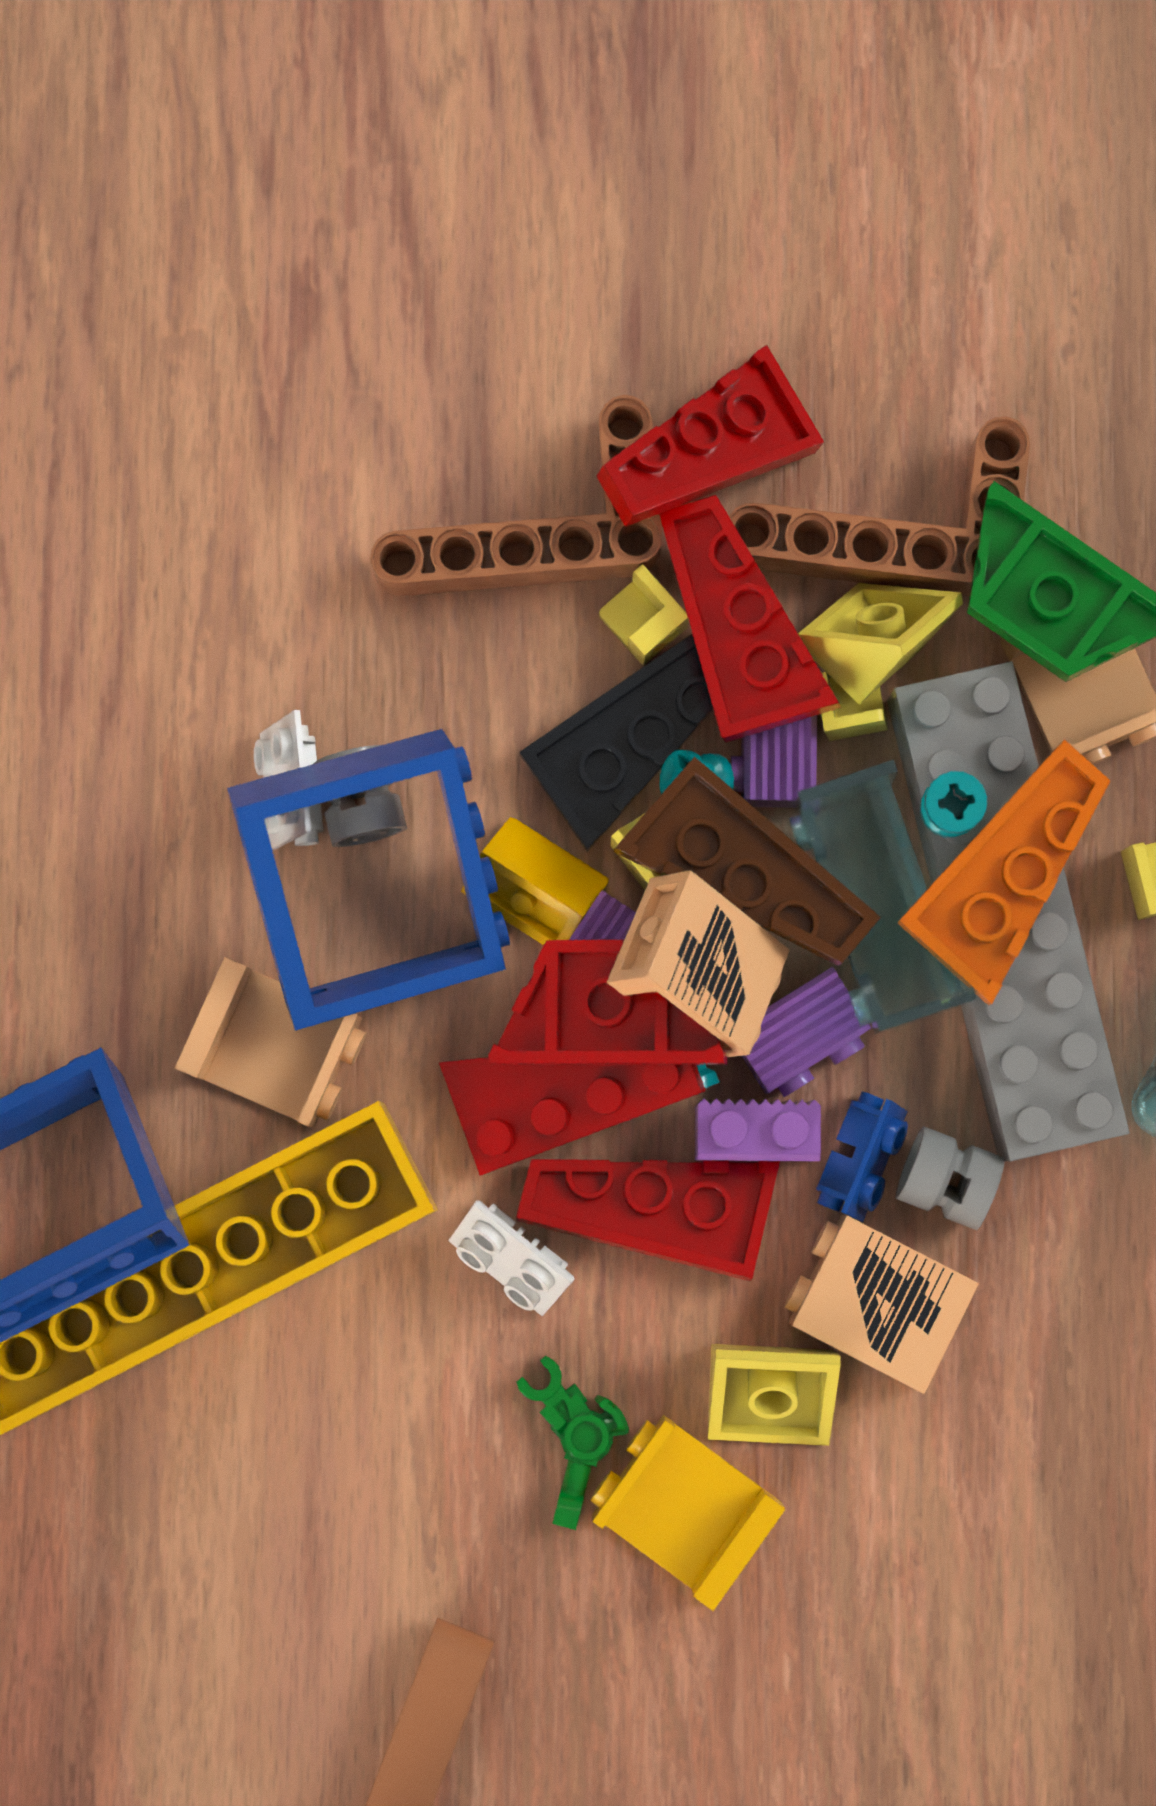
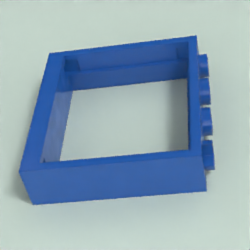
(340, 778)
(114, 1249)

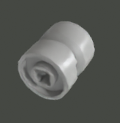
(366, 823)
(929, 1170)

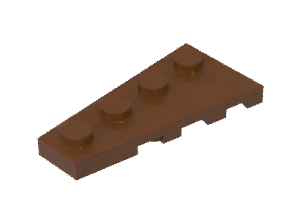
(750, 862)

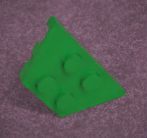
(1054, 591)

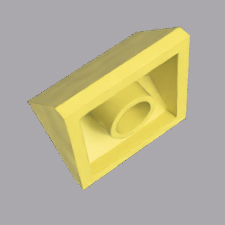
(876, 633)
(772, 1394)

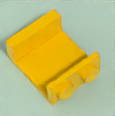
(686, 1509)

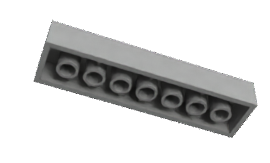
(1043, 1037)

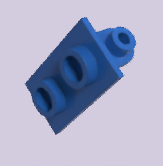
(859, 1178)

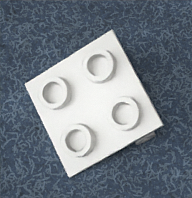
(282, 749)
(490, 1244)

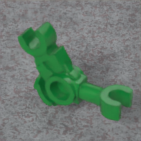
(582, 1432)

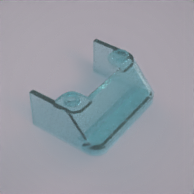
(865, 845)

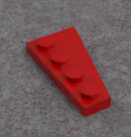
(713, 442)
(744, 639)
(536, 1108)
(674, 1211)

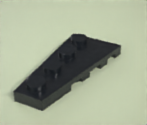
(620, 741)

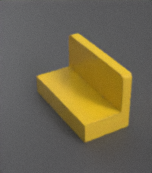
(539, 883)

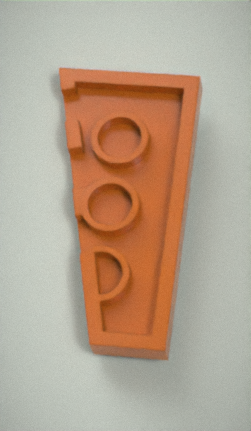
(997, 885)

